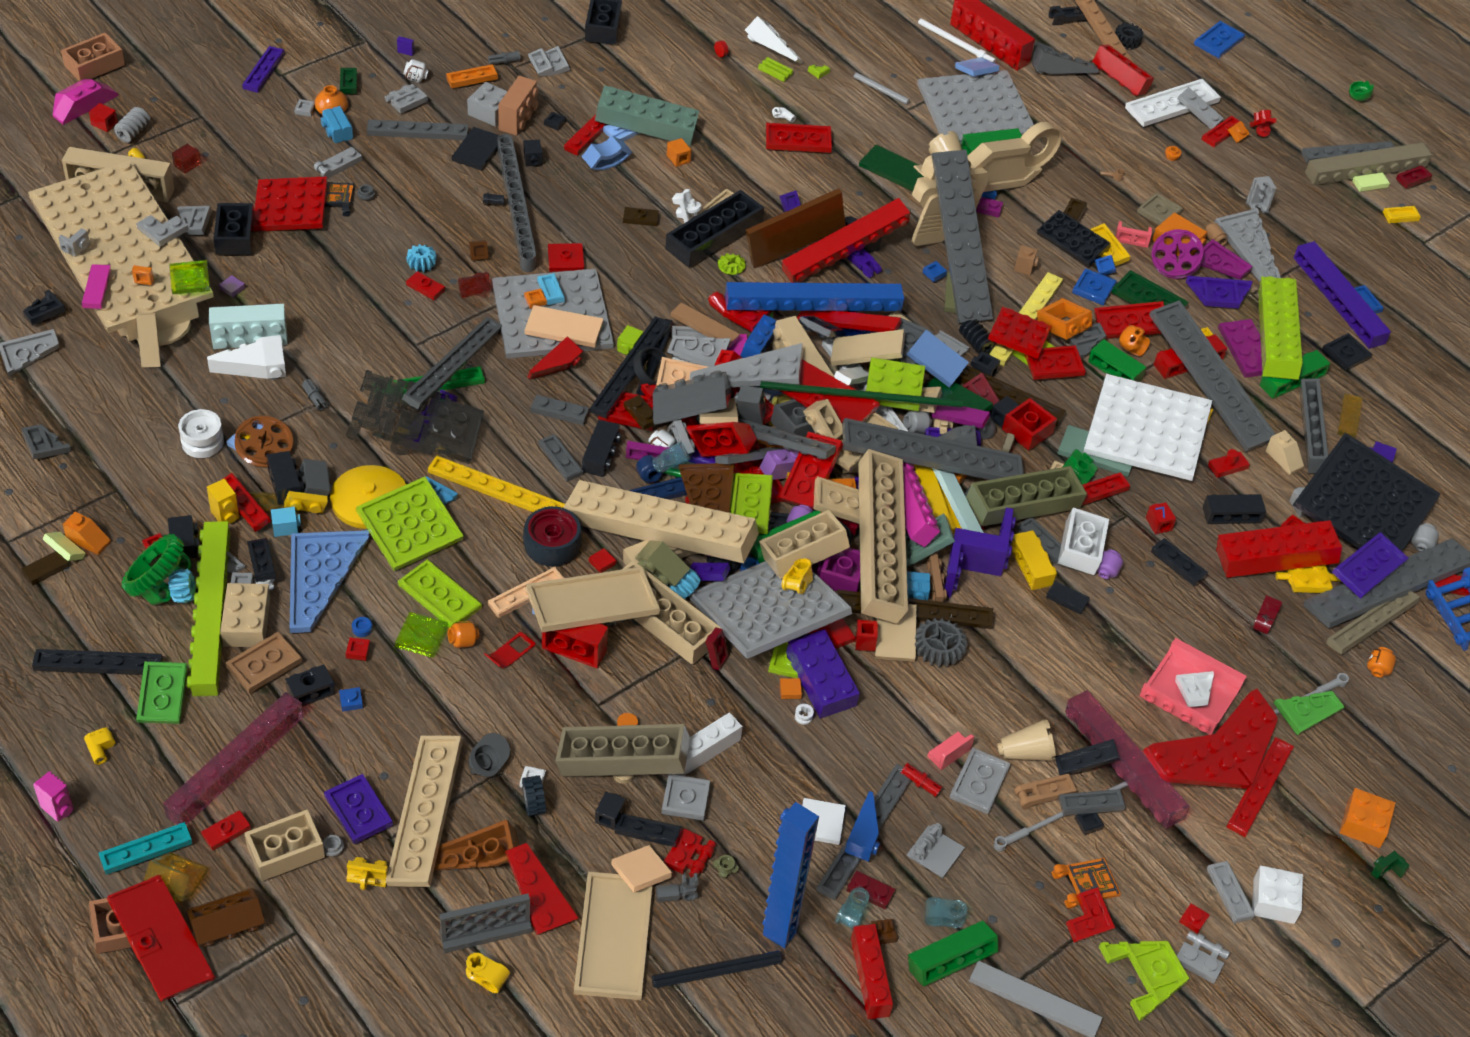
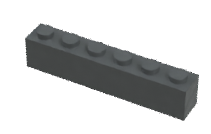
(1313, 424)

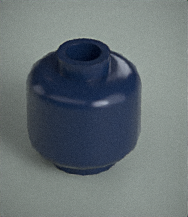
(646, 469)

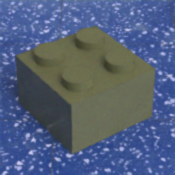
(662, 562)

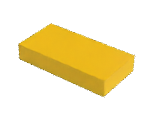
(1401, 214)

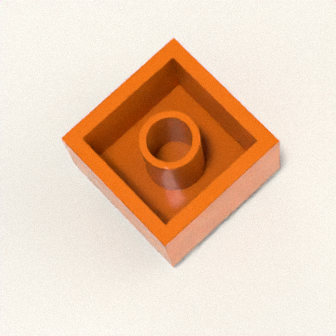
(1367, 818)

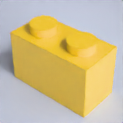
(223, 501)

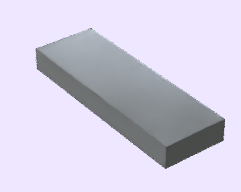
(1230, 892)

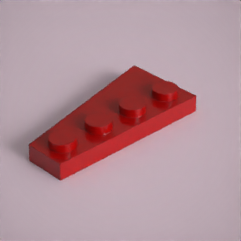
(547, 903)

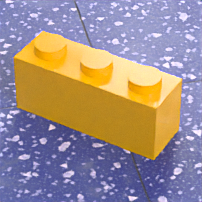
(1033, 560)

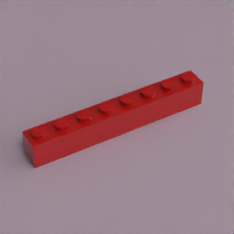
(846, 241)

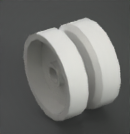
(201, 433)

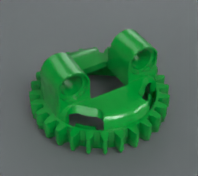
(148, 580)

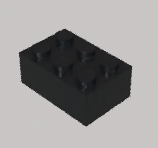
(603, 21)
(234, 229)

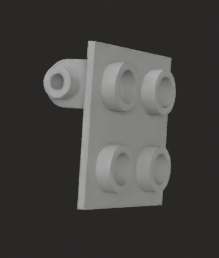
(935, 850)

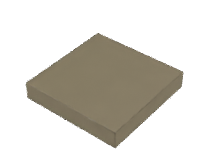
(1158, 208)

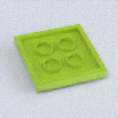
(895, 378)

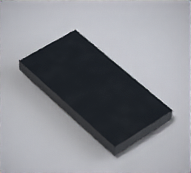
(1073, 238)

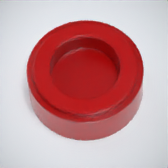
(721, 48)

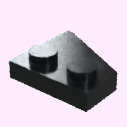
(44, 309)

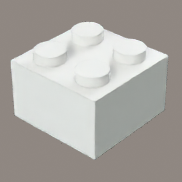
(1277, 894)

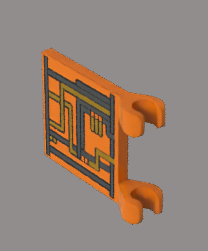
(1086, 877)

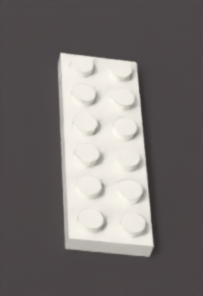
(1166, 105)

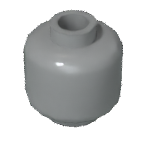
(917, 421)
(1425, 537)

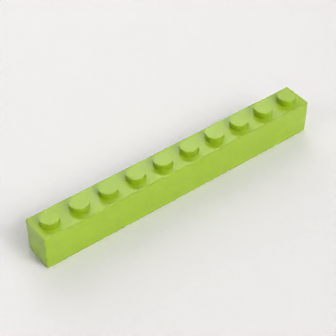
(209, 611)

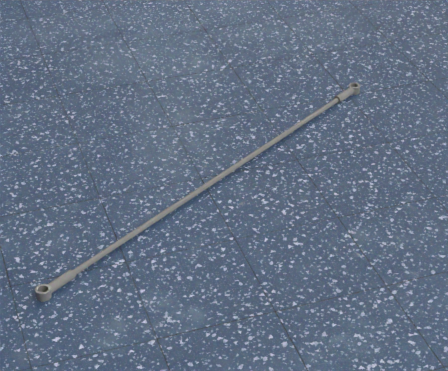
(1025, 831)

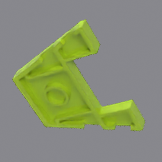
(1155, 966)

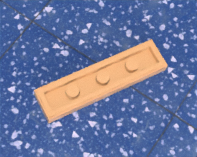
(518, 595)

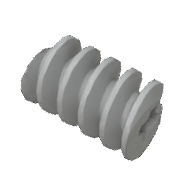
(131, 124)

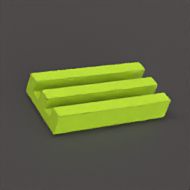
(775, 69)

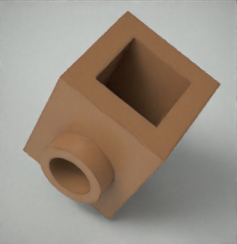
(1026, 260)

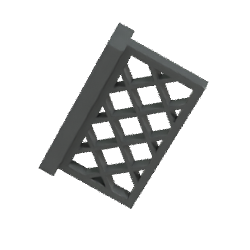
(482, 931)

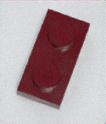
(1414, 176)
(717, 648)
(879, 893)

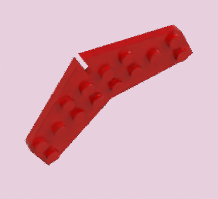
(1223, 758)

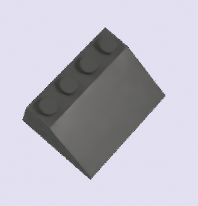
(691, 397)

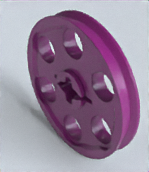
(1184, 256)

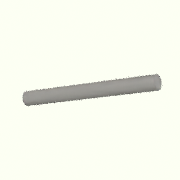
(881, 88)

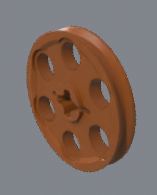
(256, 437)

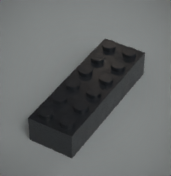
(714, 228)

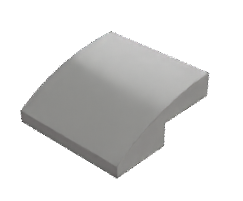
(548, 62)

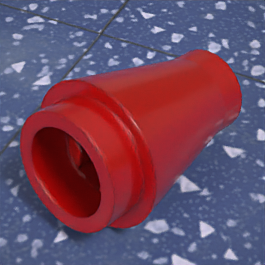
(717, 302)

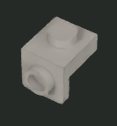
(76, 243)

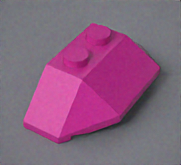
(80, 99)

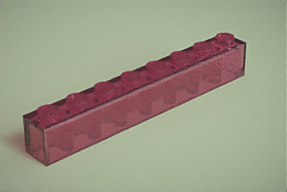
(233, 760)
(1134, 765)

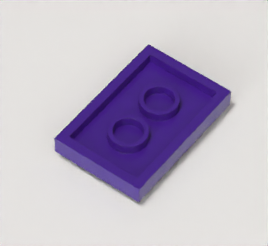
(358, 809)

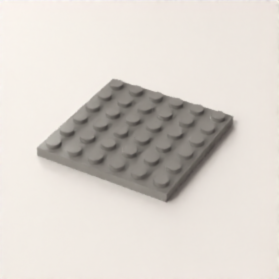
(974, 103)
(581, 296)
(763, 615)

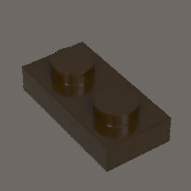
(640, 412)

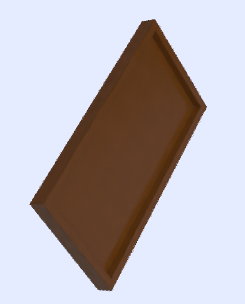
(796, 228)

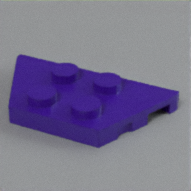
(1219, 291)

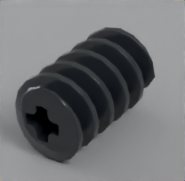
(976, 336)

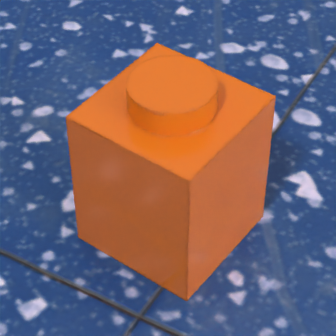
(678, 152)

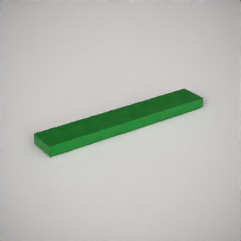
(462, 378)

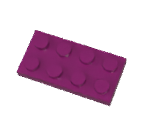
(1244, 345)

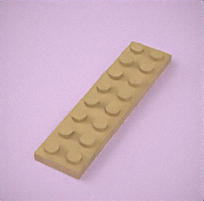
(424, 811)

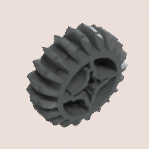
(942, 637)

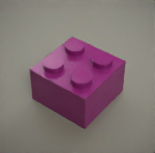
(842, 570)

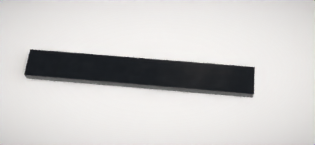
(625, 373)

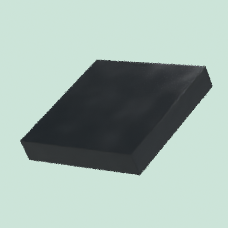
(1347, 352)

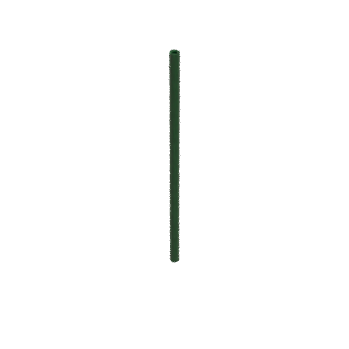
(861, 394)

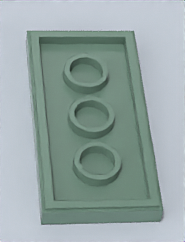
(1076, 439)

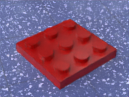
(1019, 332)

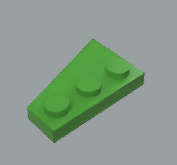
(1309, 710)

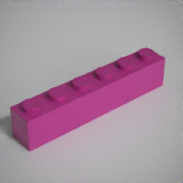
(918, 514)

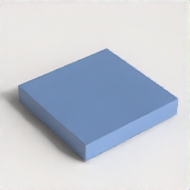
(977, 66)

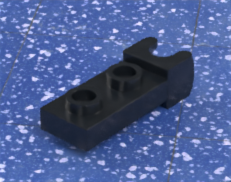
(1065, 14)

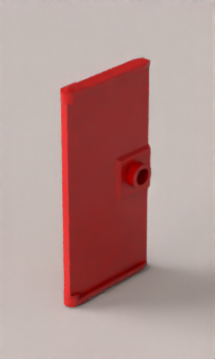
(844, 407)
(160, 938)

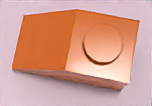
(85, 533)

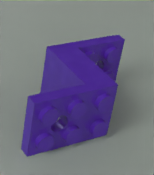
(980, 552)

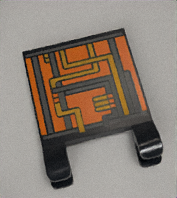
(340, 195)

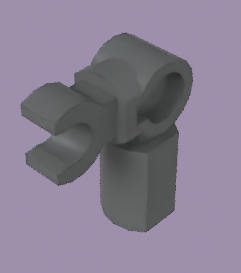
(671, 892)

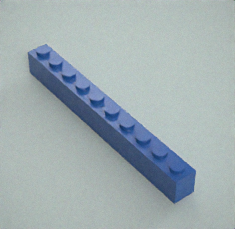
(814, 296)
(789, 873)

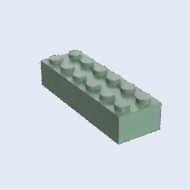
(646, 115)

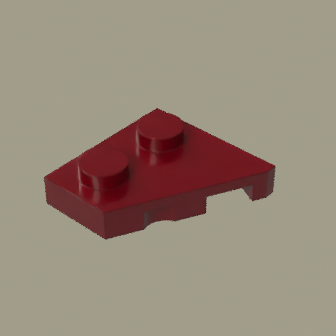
(982, 387)

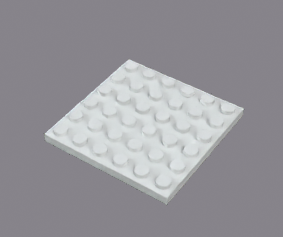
(1148, 427)

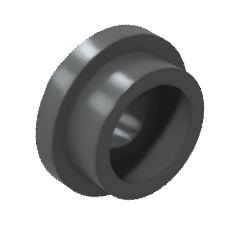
(366, 192)

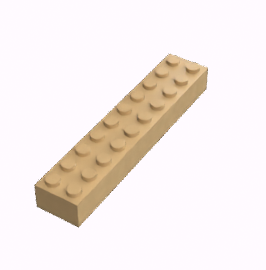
(663, 520)
(882, 537)

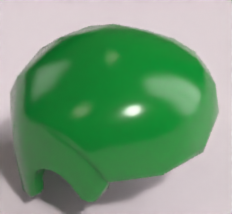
(1361, 90)

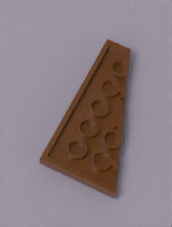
(709, 485)

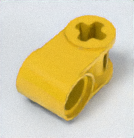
(798, 576)
(486, 972)

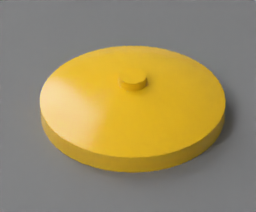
(359, 487)

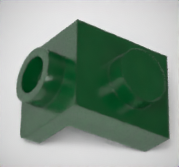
(1391, 861)

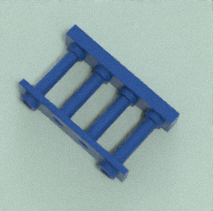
(1454, 623)

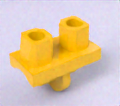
(366, 873)

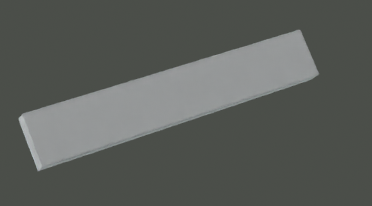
(1035, 999)

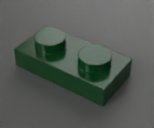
(348, 80)

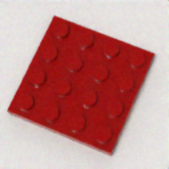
(290, 203)

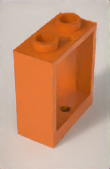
(1052, 315)

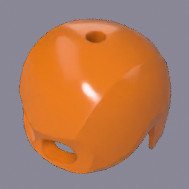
(1134, 341)

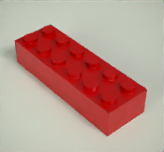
(993, 32)
(1278, 548)

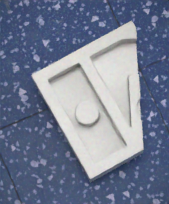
(1195, 687)

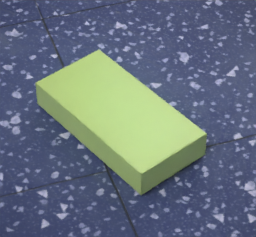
(1371, 182)
(64, 546)

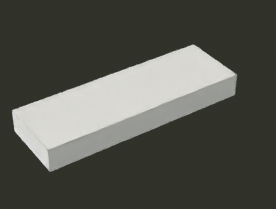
(852, 376)

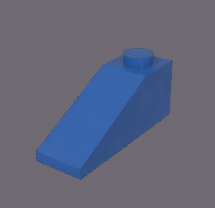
(864, 835)

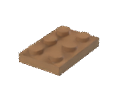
(263, 662)

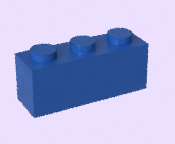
(759, 338)

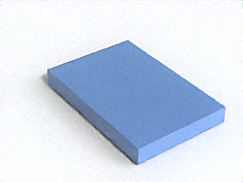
(937, 358)

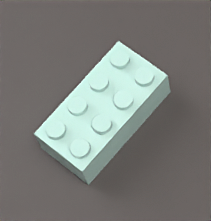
(245, 324)

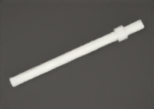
(979, 53)

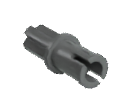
(504, 57)
(314, 394)

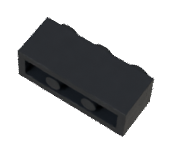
(601, 448)
(283, 475)
(1234, 509)

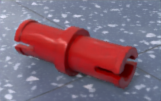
(921, 779)

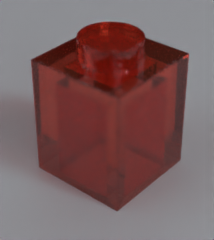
(186, 158)

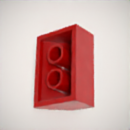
(722, 438)

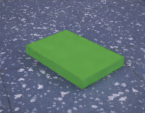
(162, 692)

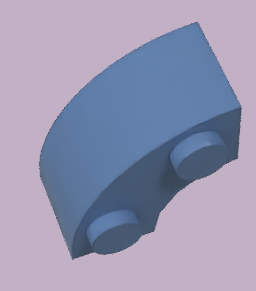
(606, 154)

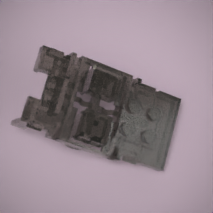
(450, 427)

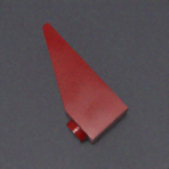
(558, 359)

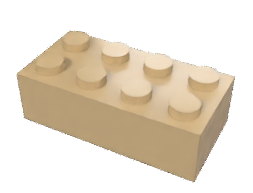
(811, 539)

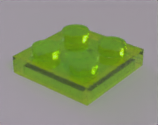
(189, 277)
(421, 634)

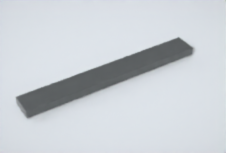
(844, 863)

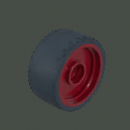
(552, 536)

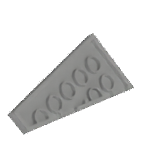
(1250, 241)
(772, 366)

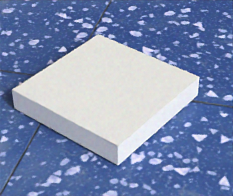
(829, 821)

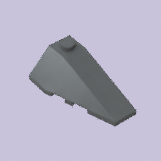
(1050, 61)

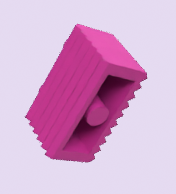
(53, 796)

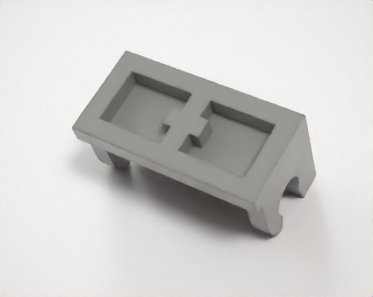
(1261, 193)

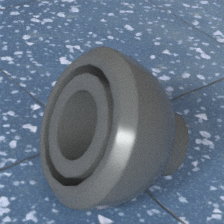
(989, 429)

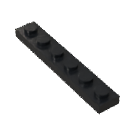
(92, 661)

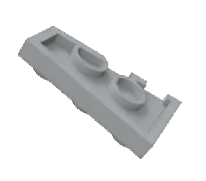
(28, 349)
(697, 350)

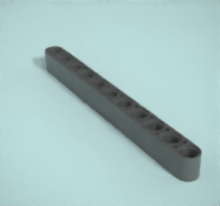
(516, 203)

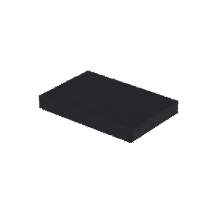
(476, 148)

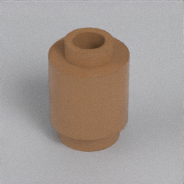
(1215, 232)

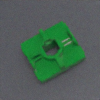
(1082, 466)

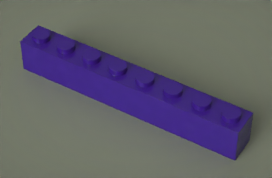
(1342, 295)

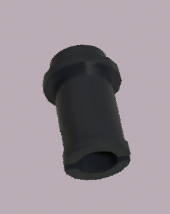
(493, 199)

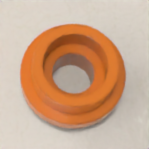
(1172, 153)

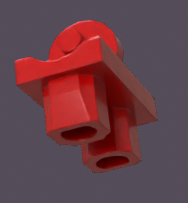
(1262, 121)

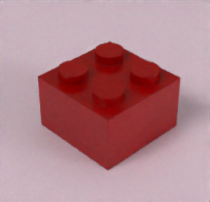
(1029, 424)

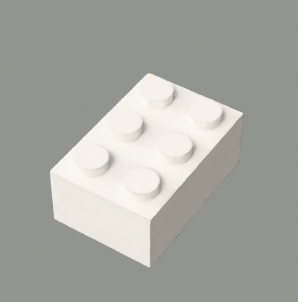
(1083, 541)

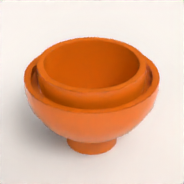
(330, 98)

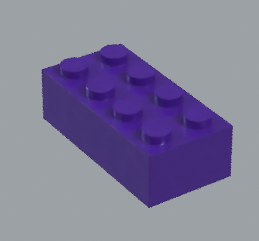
(822, 673)

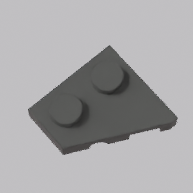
(1088, 339)
(42, 442)

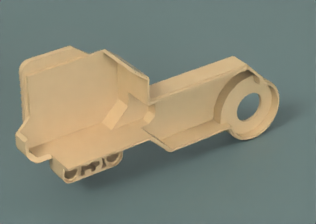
(991, 168)

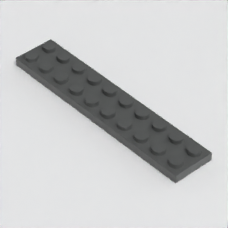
(962, 236)
(1212, 375)
(930, 450)
(1432, 564)

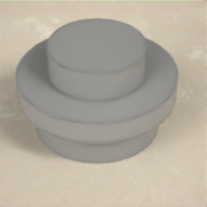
(332, 845)

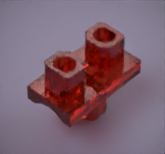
(474, 284)

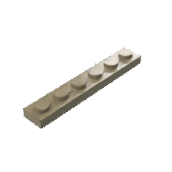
(1370, 623)

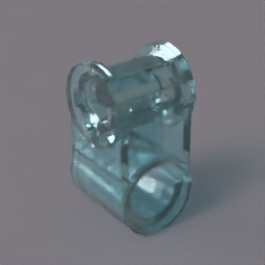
(671, 457)
(853, 912)
(943, 912)

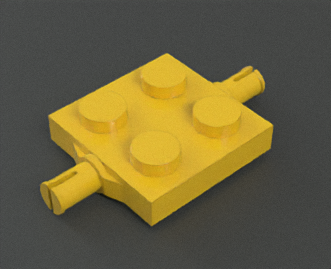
(1309, 579)

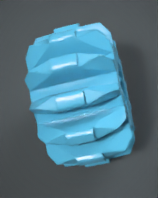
(421, 258)
(687, 584)
(182, 586)

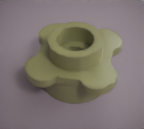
(728, 861)

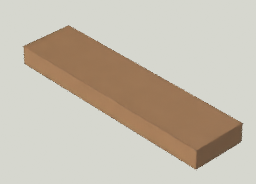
(703, 324)

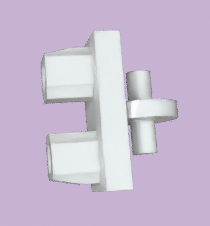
(688, 207)

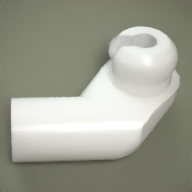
(783, 113)

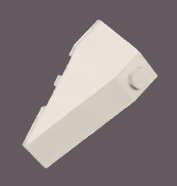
(766, 35)
(257, 359)

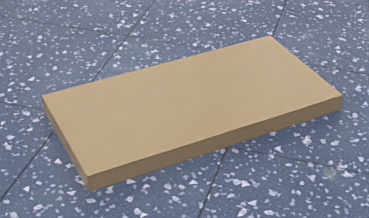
(592, 599)
(612, 938)

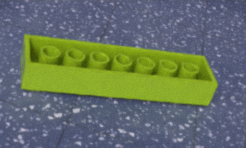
(1279, 328)

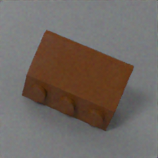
(225, 917)

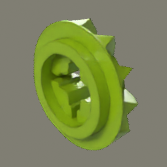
(733, 268)

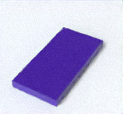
(1370, 565)

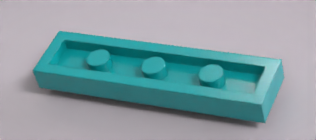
(145, 848)

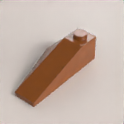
(478, 848)

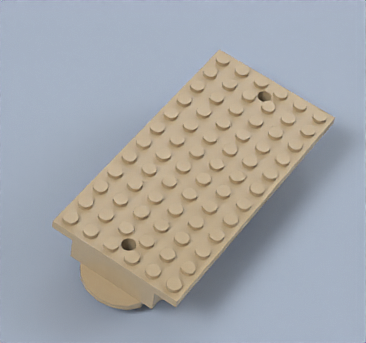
(108, 208)

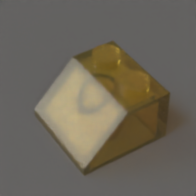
(178, 874)

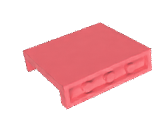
(1185, 659)

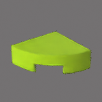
(818, 71)

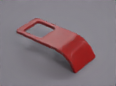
(507, 655)

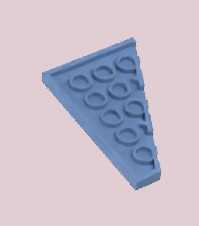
(317, 571)

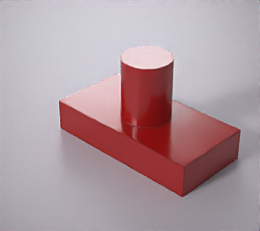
(1228, 464)

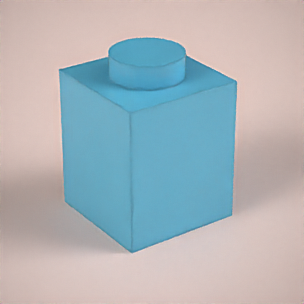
(285, 521)

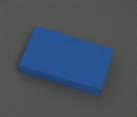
(1219, 39)

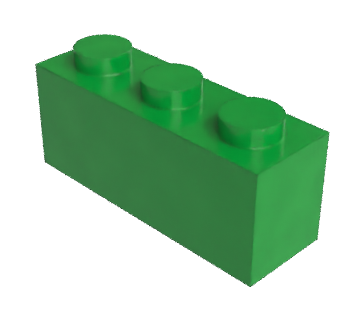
(1116, 362)

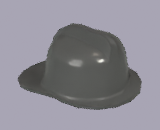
(489, 755)

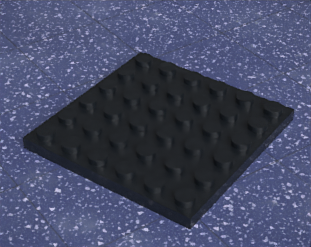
(1366, 495)

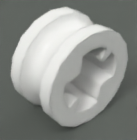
(801, 719)

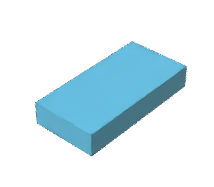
(551, 288)

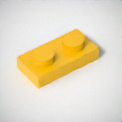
(306, 502)

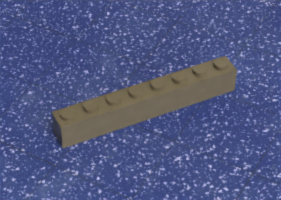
(1369, 162)

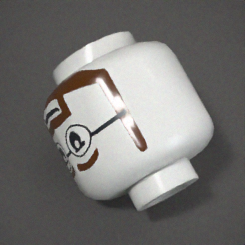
(415, 71)
(662, 438)

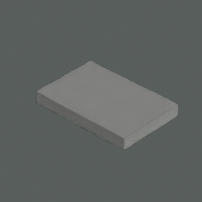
(979, 780)

